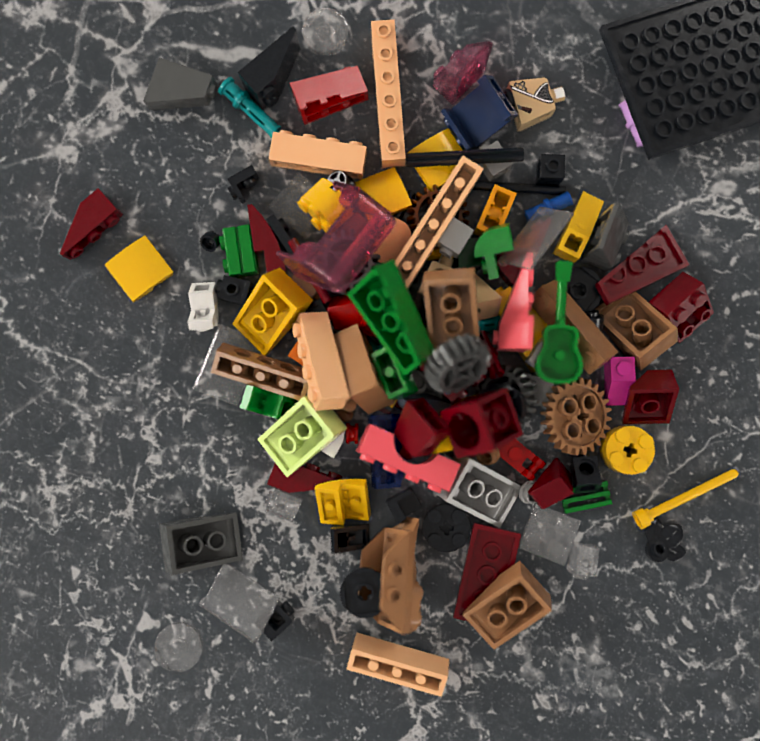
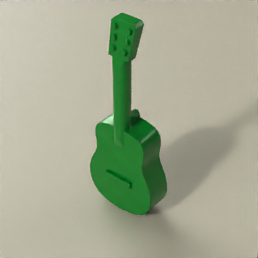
(559, 355)

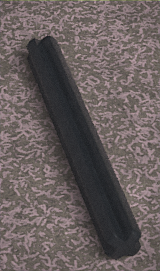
(453, 157)

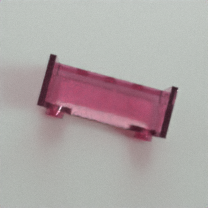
(345, 245)

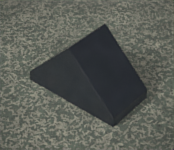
(349, 537)

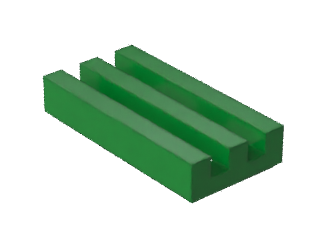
(605, 492)

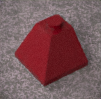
(651, 398)

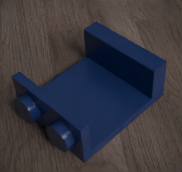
(479, 114)

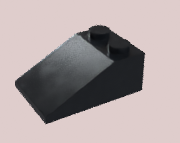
(269, 70)

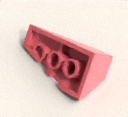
(515, 325)

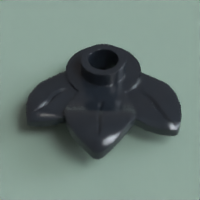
(667, 539)

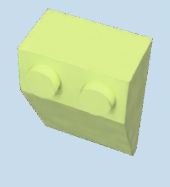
(300, 435)

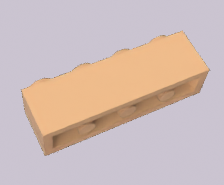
(317, 155)
(320, 361)
(399, 664)

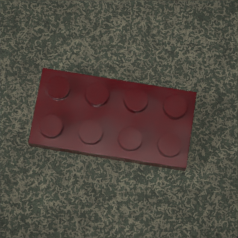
(487, 556)

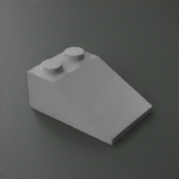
(481, 491)

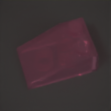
(462, 71)

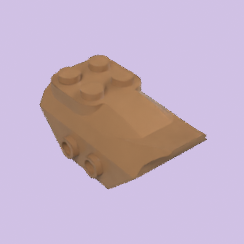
(394, 557)

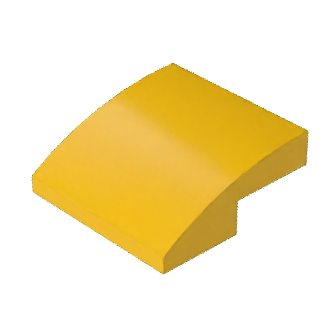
(438, 143)
(387, 190)
(139, 268)
(342, 501)

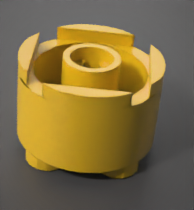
(321, 204)
(640, 454)

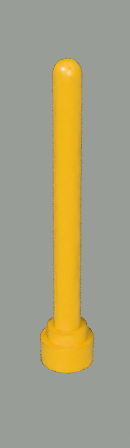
(644, 517)

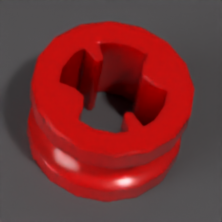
(352, 433)

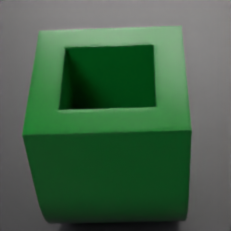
(493, 241)
(266, 402)

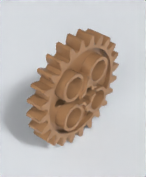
(584, 421)

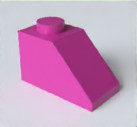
(618, 377)

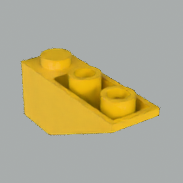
(578, 228)

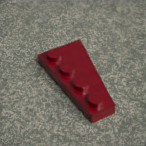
(648, 264)

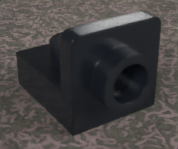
(242, 179)

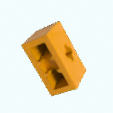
(496, 209)

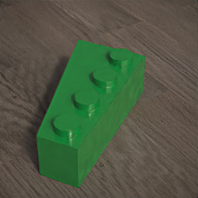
(393, 316)

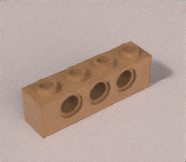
(260, 371)

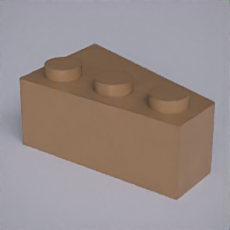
(359, 370)

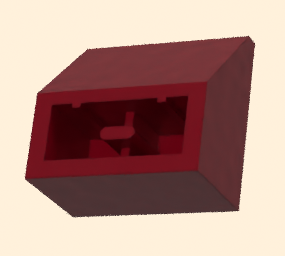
(684, 304)

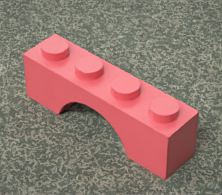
(379, 446)

